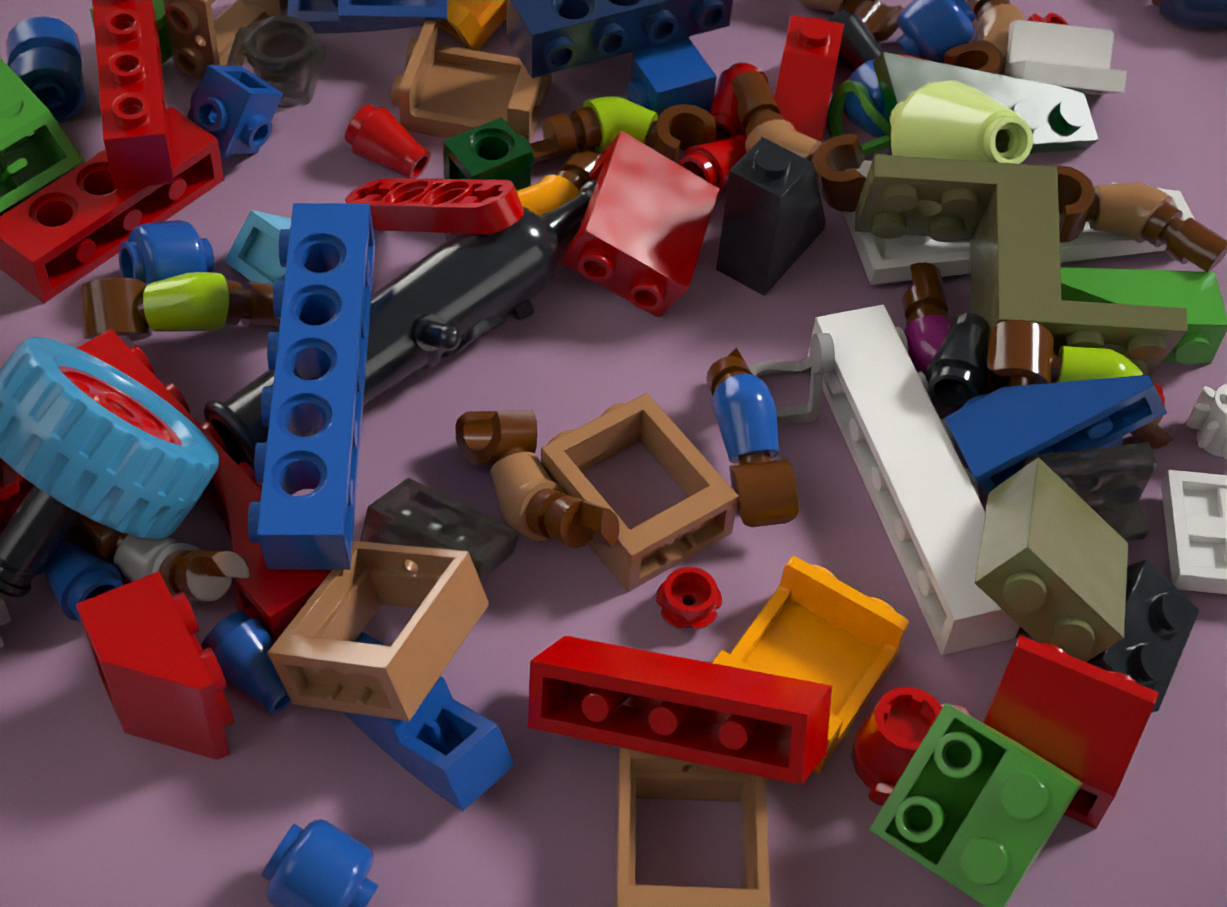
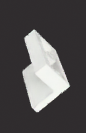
(1063, 57)

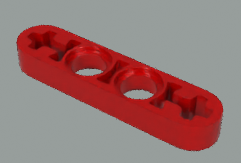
(440, 205)

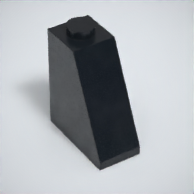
(768, 215)

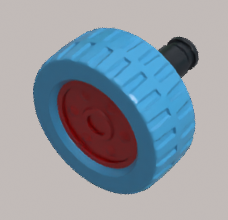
(93, 450)

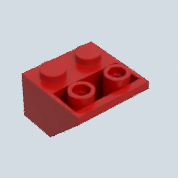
(156, 667)
(1073, 718)

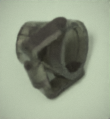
(283, 55)

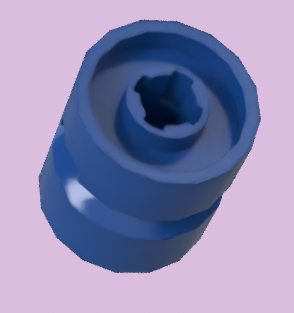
(49, 62)

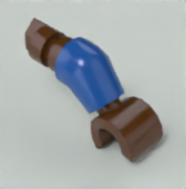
(750, 437)

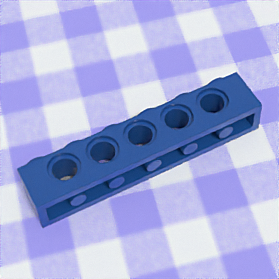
(323, 337)

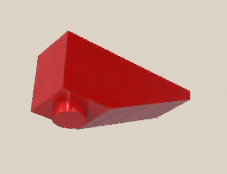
(808, 73)

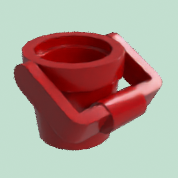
(892, 737)

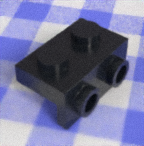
(1154, 631)

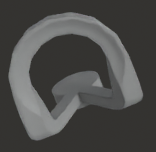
(819, 362)

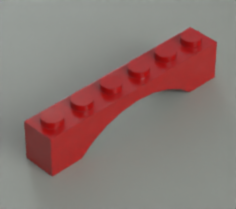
(266, 594)

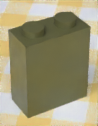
(1053, 563)

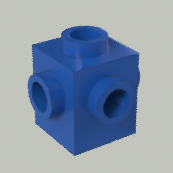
(234, 108)

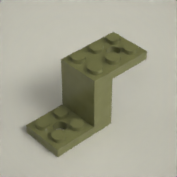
(1014, 249)

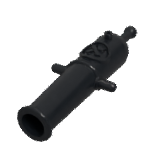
(431, 311)

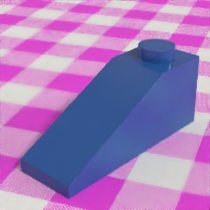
(671, 76)
(1048, 418)

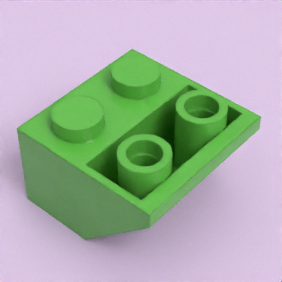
(975, 807)

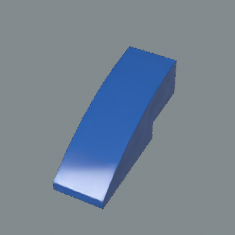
(366, 15)
(442, 744)

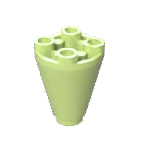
(958, 124)

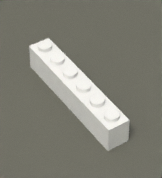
(912, 476)

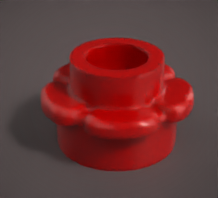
(693, 585)

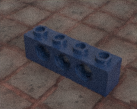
(579, 32)

